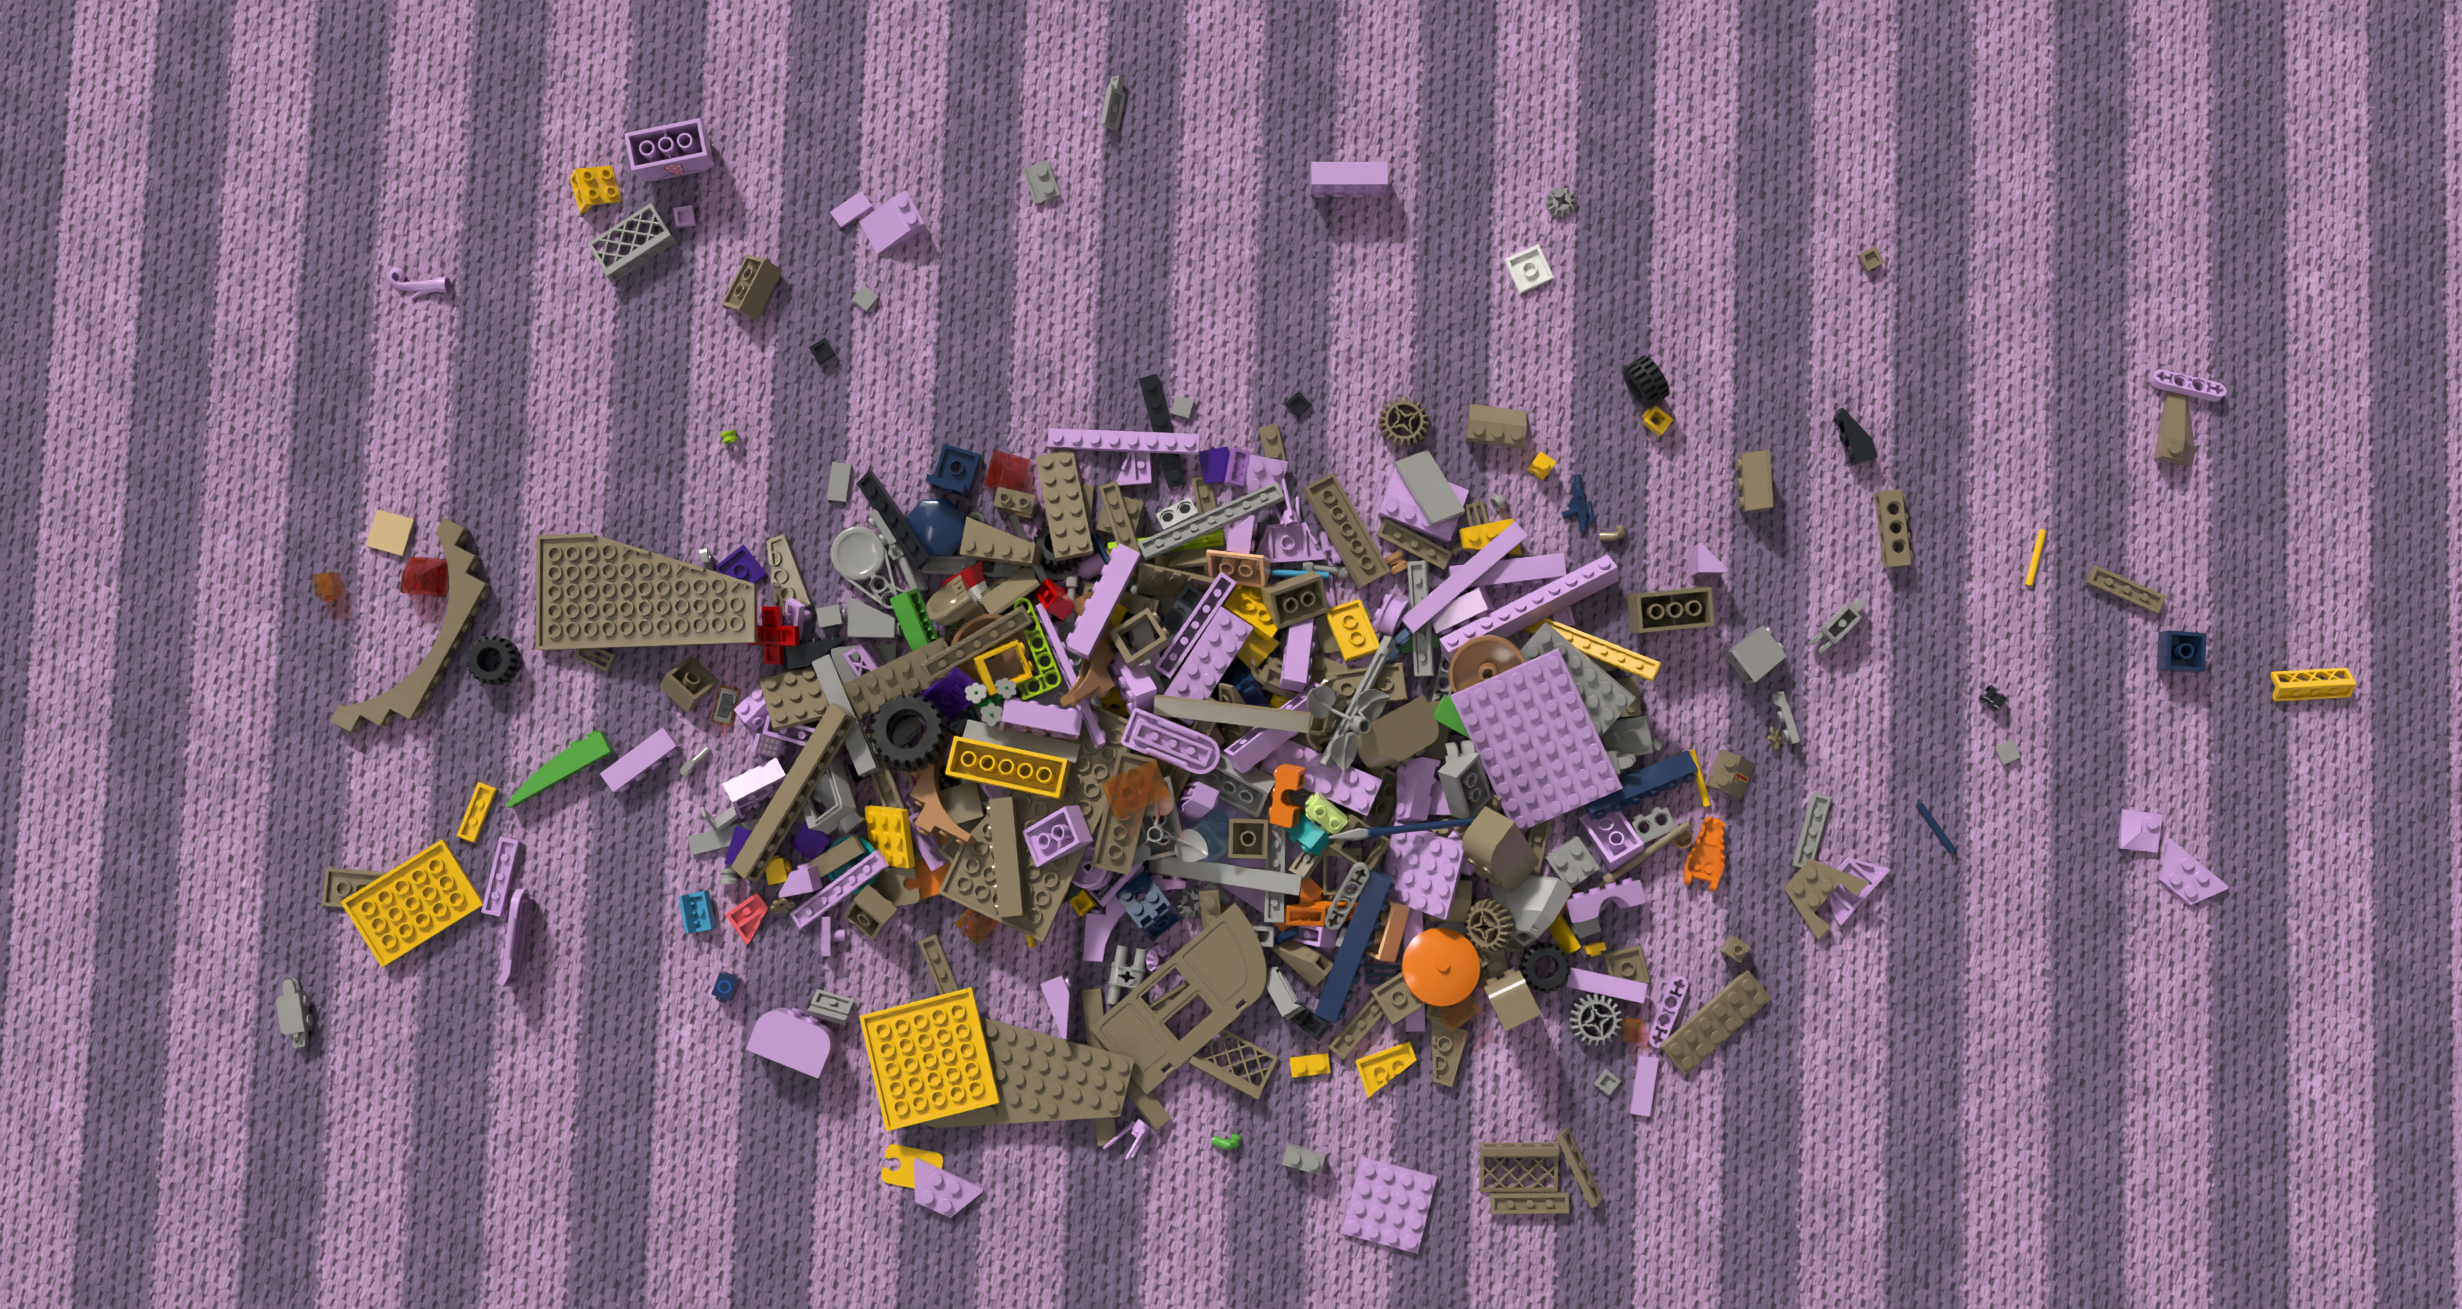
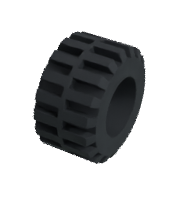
(1646, 381)
(1048, 560)
(508, 664)
(1561, 972)

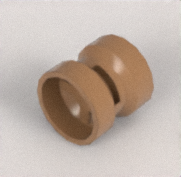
(1396, 562)
(1684, 840)

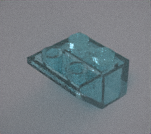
(1215, 832)

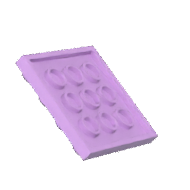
(1424, 870)
(1389, 1204)

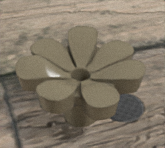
(782, 905)

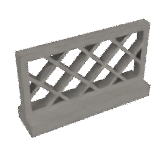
(625, 264)

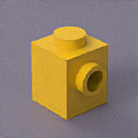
(778, 870)

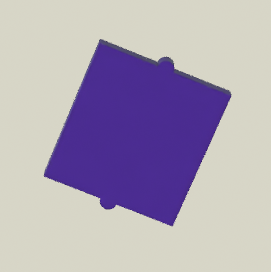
(1214, 464)
(810, 842)

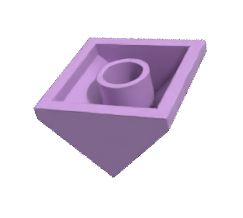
(1704, 562)

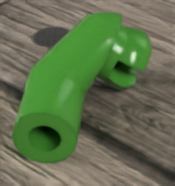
(1227, 1144)

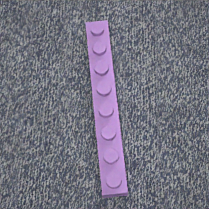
(1123, 441)
(1067, 666)

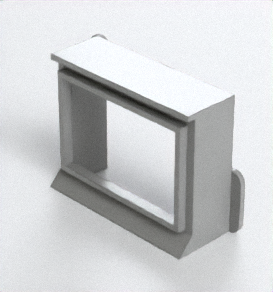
(844, 801)

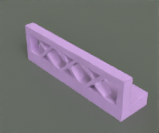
(868, 656)

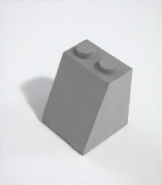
(870, 623)
(1755, 655)

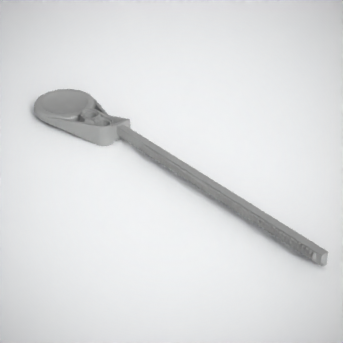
(860, 556)

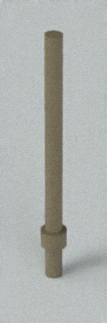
(1611, 877)

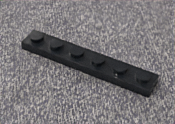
(1160, 423)
(895, 520)

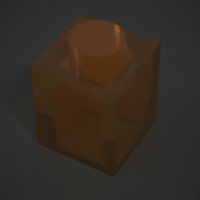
(327, 586)

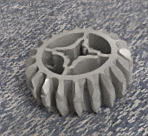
(1587, 1022)

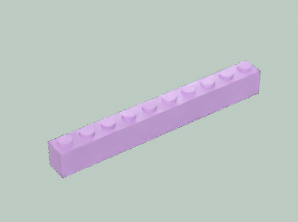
(1536, 604)

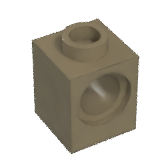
(1735, 948)

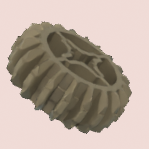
(1407, 429)
(1481, 918)

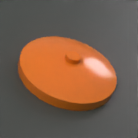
(1440, 967)

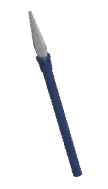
(1359, 833)

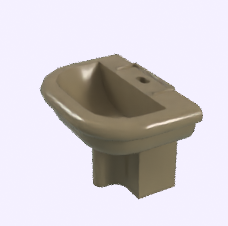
(954, 604)

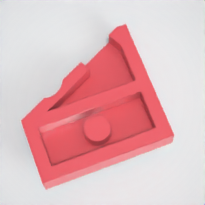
(748, 916)

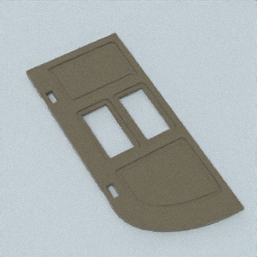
(1221, 966)

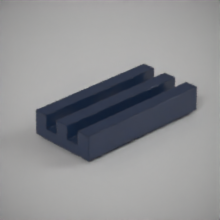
(1380, 982)

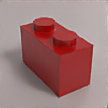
(1054, 599)

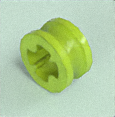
(729, 436)

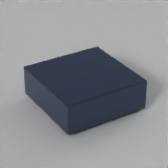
(1286, 935)

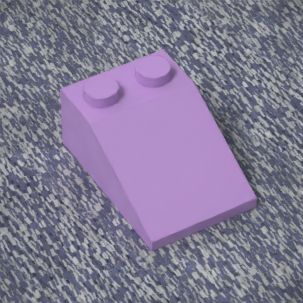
(892, 223)
(1057, 835)
(1613, 838)
(1058, 996)

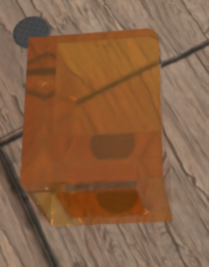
(1632, 1029)

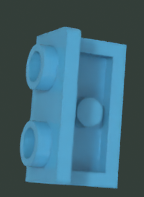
(697, 912)

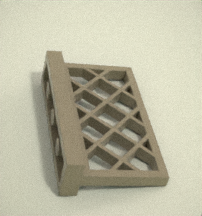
(1229, 1077)
(1518, 1150)

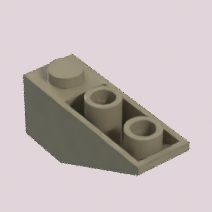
(1304, 960)

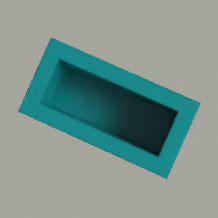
(1309, 834)

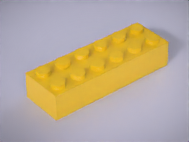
(1008, 768)

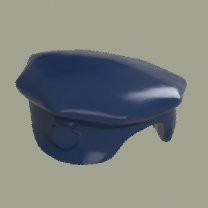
(938, 525)

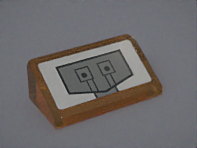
(724, 706)

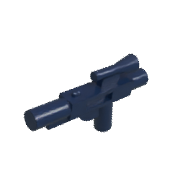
(1577, 505)

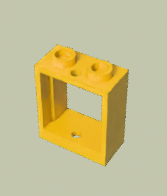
(983, 671)

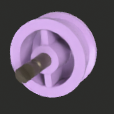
(1389, 616)

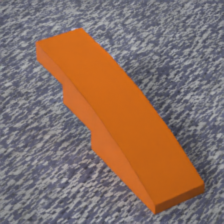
(1314, 913)

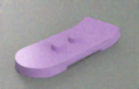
(1170, 742)
(515, 938)

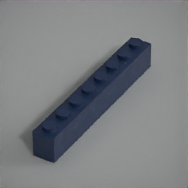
(1355, 945)

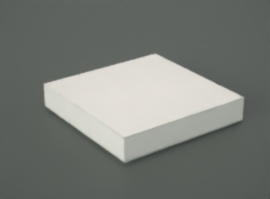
(1529, 269)

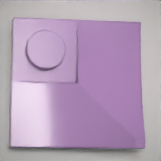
(2140, 830)

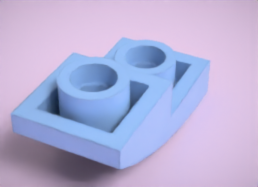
(1401, 638)

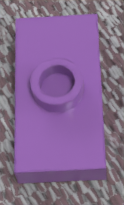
(1237, 468)

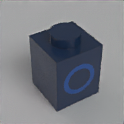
(725, 986)

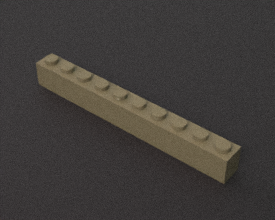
(794, 792)

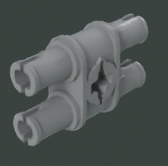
(1120, 967)

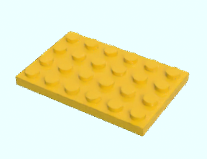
(412, 903)

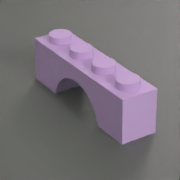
(1586, 906)

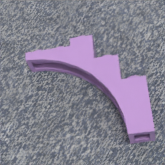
(1100, 925)

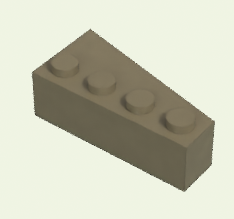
(993, 545)

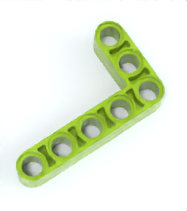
(1044, 651)

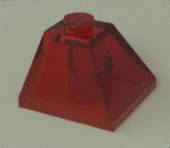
(1006, 471)
(425, 577)

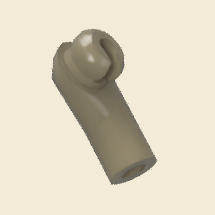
(1613, 536)
(1458, 548)

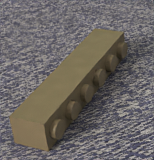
(1007, 857)

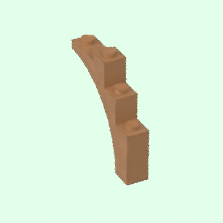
(1093, 675)
(934, 816)

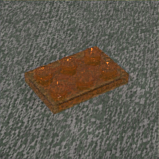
(1135, 789)

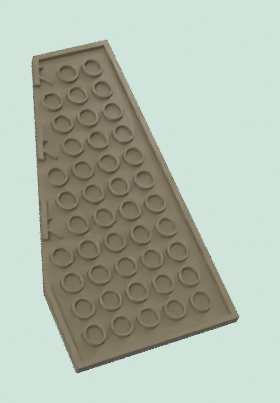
(623, 596)
(1045, 887)
(1046, 1079)

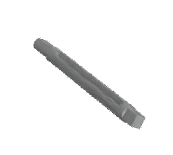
(1367, 683)

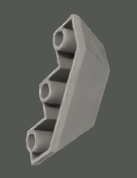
(1532, 905)

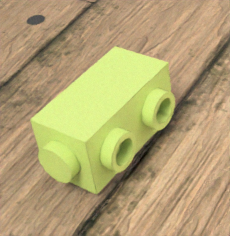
(1325, 813)

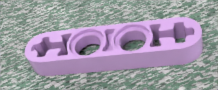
(2207, 387)
(1670, 1012)

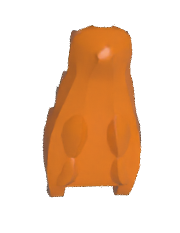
(1706, 857)

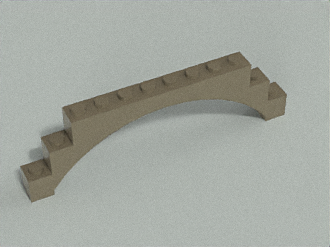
(464, 602)

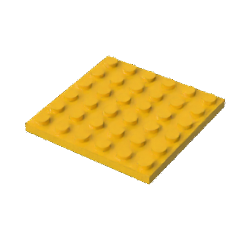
(929, 1059)

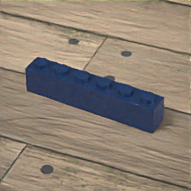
(1645, 783)

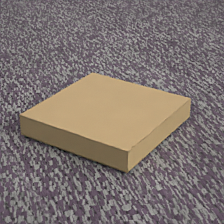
(390, 532)

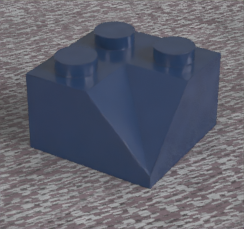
(2181, 651)

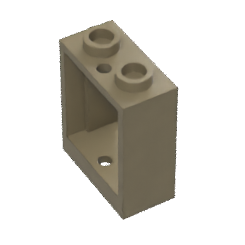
(1010, 501)
(1148, 651)
(1378, 850)
(1331, 893)

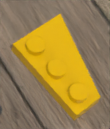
(1481, 535)
(1384, 1065)

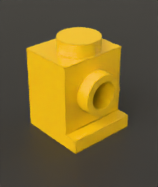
(1663, 420)
(1541, 465)

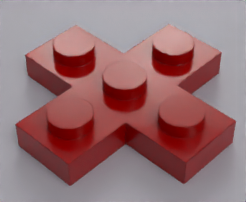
(775, 635)

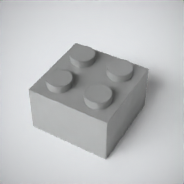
(1571, 862)

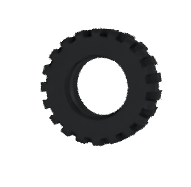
(898, 711)

